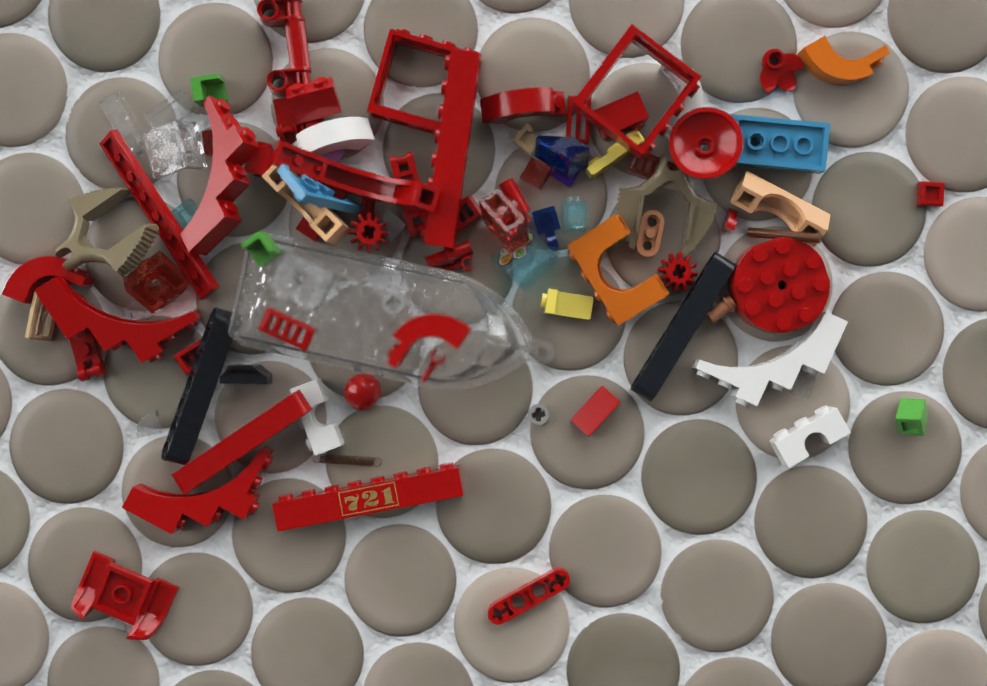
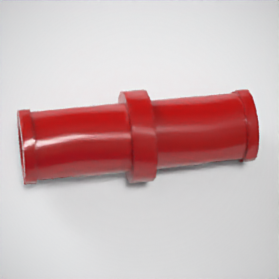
(449, 255)

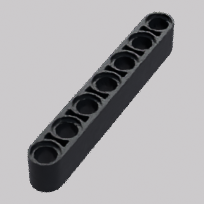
(683, 326)
(199, 388)

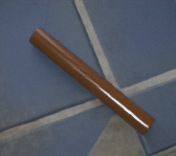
(772, 234)

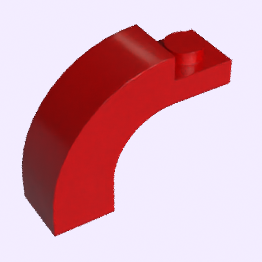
(522, 103)
(39, 271)
(428, 325)

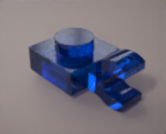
(547, 223)

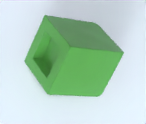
(208, 85)
(262, 248)
(912, 417)

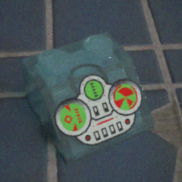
(526, 262)

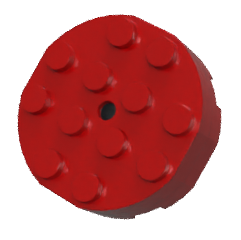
(801, 281)

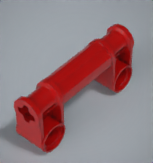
(296, 42)

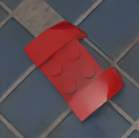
(123, 596)

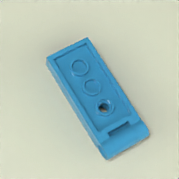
(783, 144)

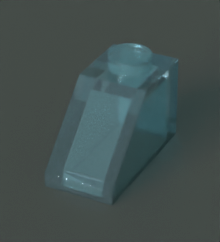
(574, 215)

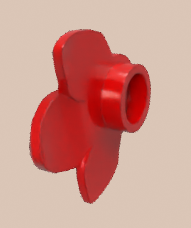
(782, 73)

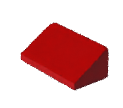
(595, 411)

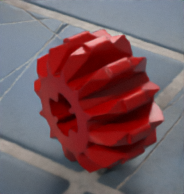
(376, 235)
(684, 276)

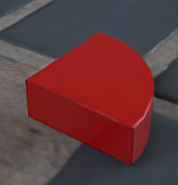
(730, 220)

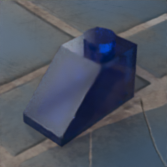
(562, 154)

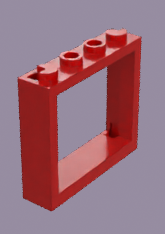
(421, 43)
(662, 56)

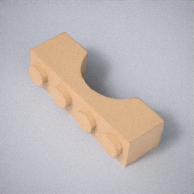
(760, 195)
(322, 220)

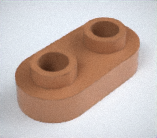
(650, 234)

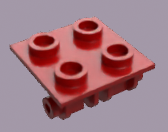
(286, 126)

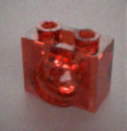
(505, 220)
(155, 294)

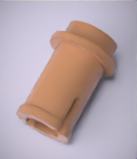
(721, 309)

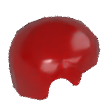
(362, 391)

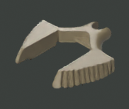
(699, 213)
(123, 255)

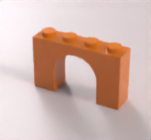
(621, 303)

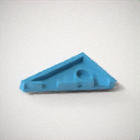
(315, 193)

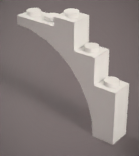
(811, 352)

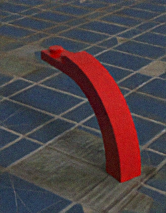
(366, 185)

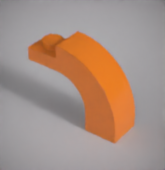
(833, 69)

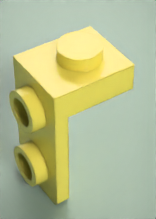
(567, 304)

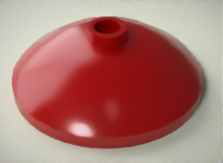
(710, 128)

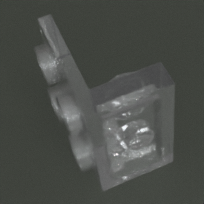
(174, 148)

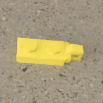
(614, 155)

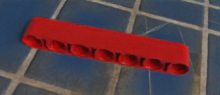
(242, 441)

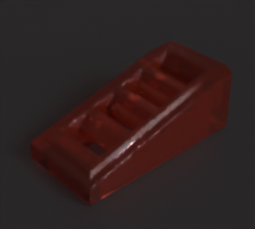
(632, 170)

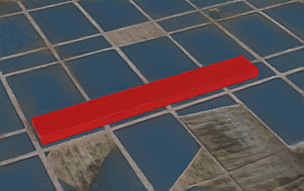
(158, 213)

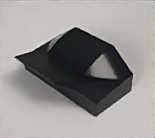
(246, 374)

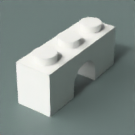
(320, 436)
(790, 443)

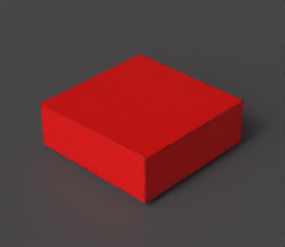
(930, 194)

